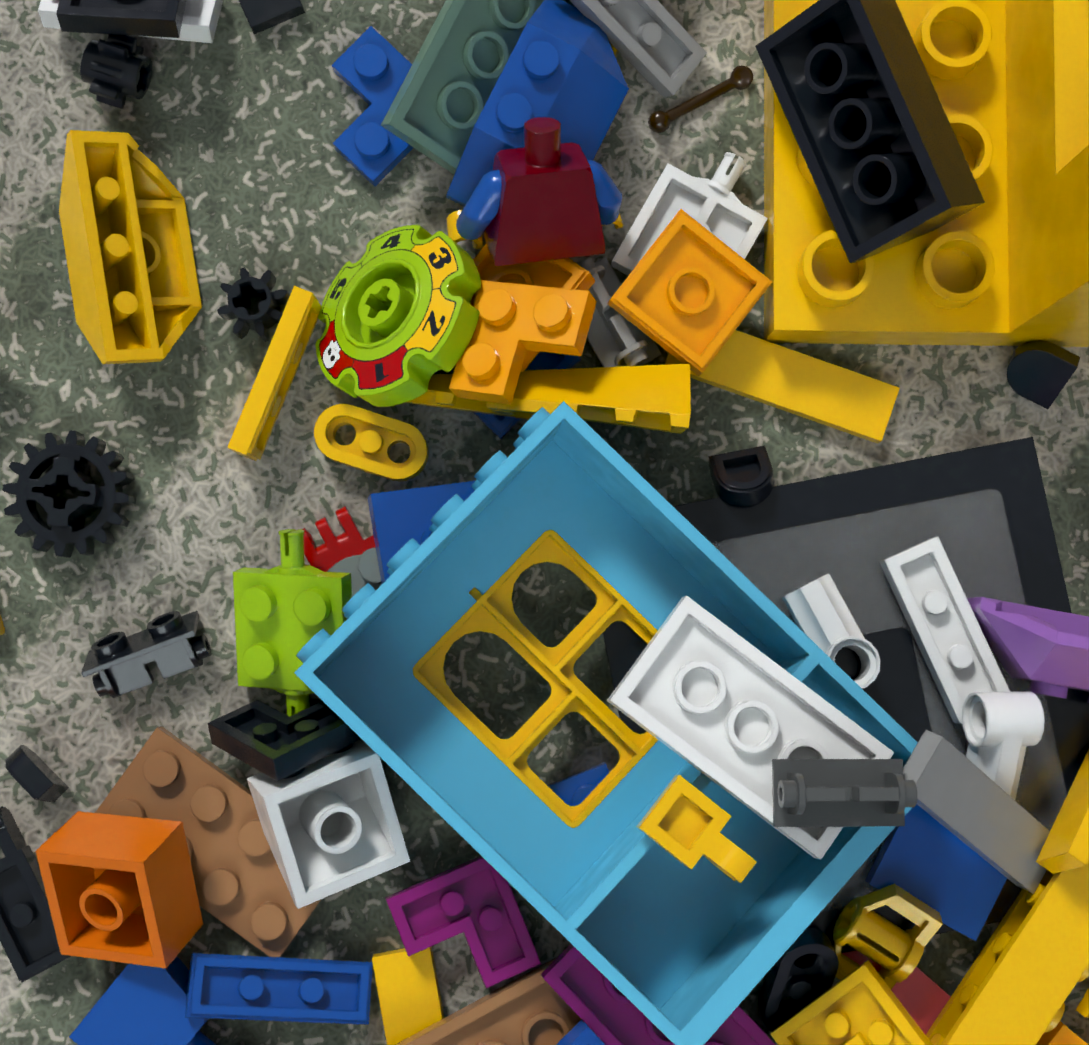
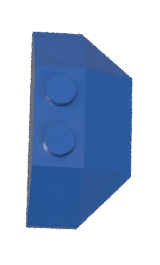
(557, 72)

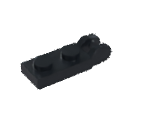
(24, 910)

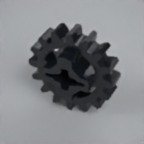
(68, 517)

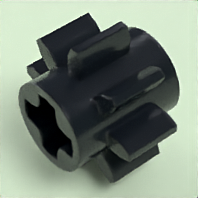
(116, 69)
(239, 299)

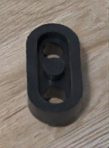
(800, 973)

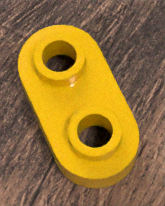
(372, 442)

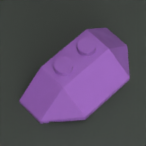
(1037, 644)

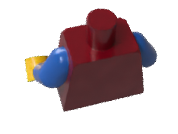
(539, 201)

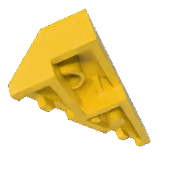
(624, 395)

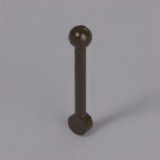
(740, 79)

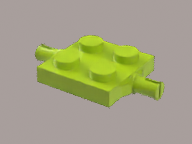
(280, 613)

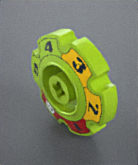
(398, 316)

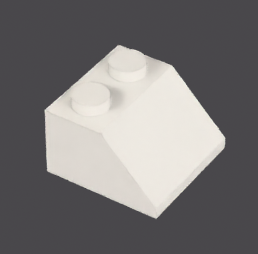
(330, 823)

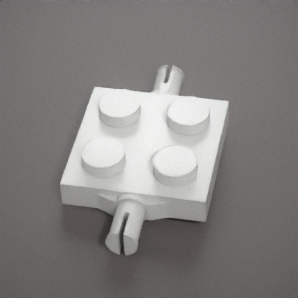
(704, 200)

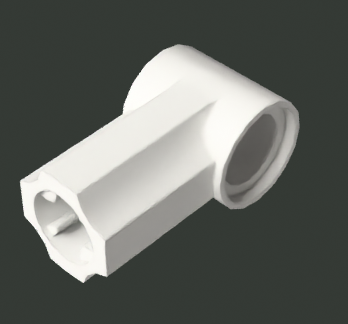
(830, 625)
(999, 731)

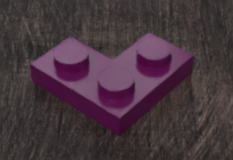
(470, 902)

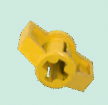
(882, 940)

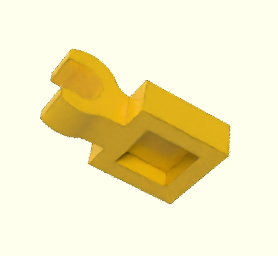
(690, 826)

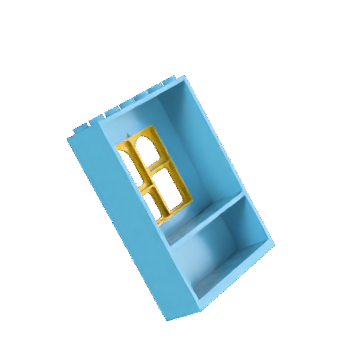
(663, 934)

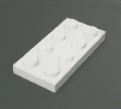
(735, 712)

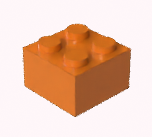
(120, 888)

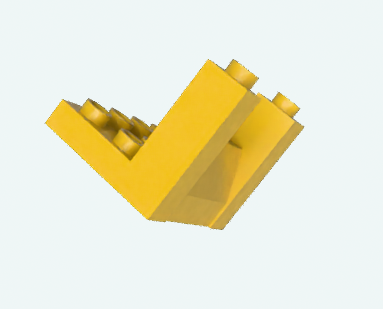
(994, 276)

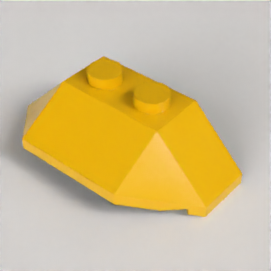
(125, 249)

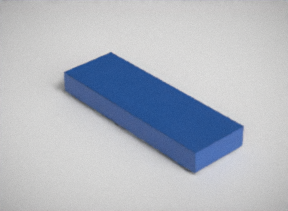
(278, 989)

